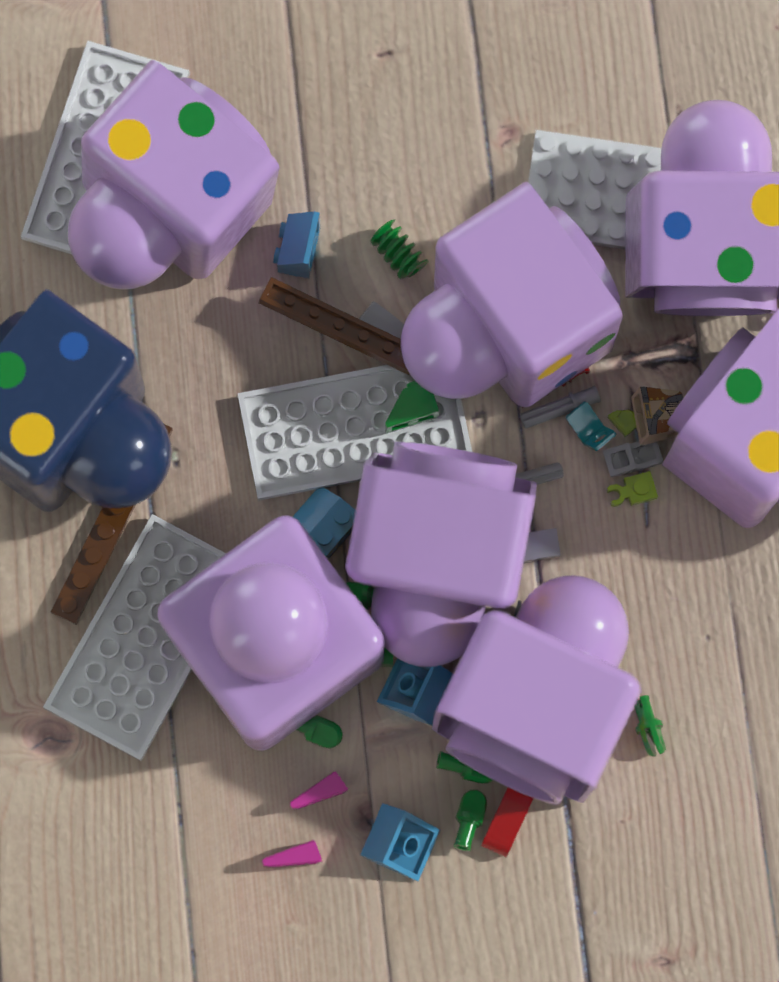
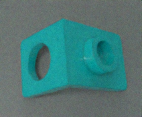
(589, 427)

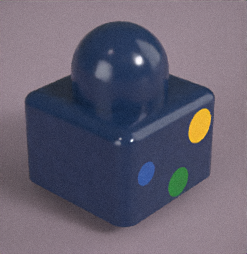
(75, 412)

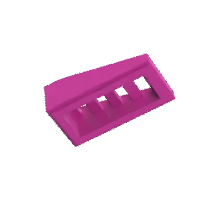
(325, 789)
(299, 855)

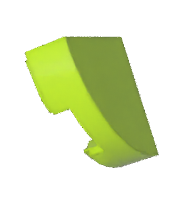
(623, 420)

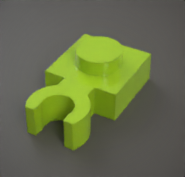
(637, 489)

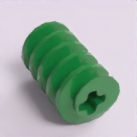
(397, 250)

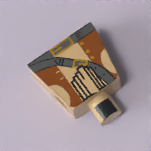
(652, 411)

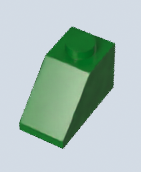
(411, 408)

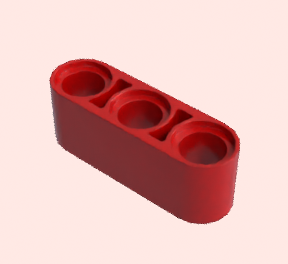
(507, 822)

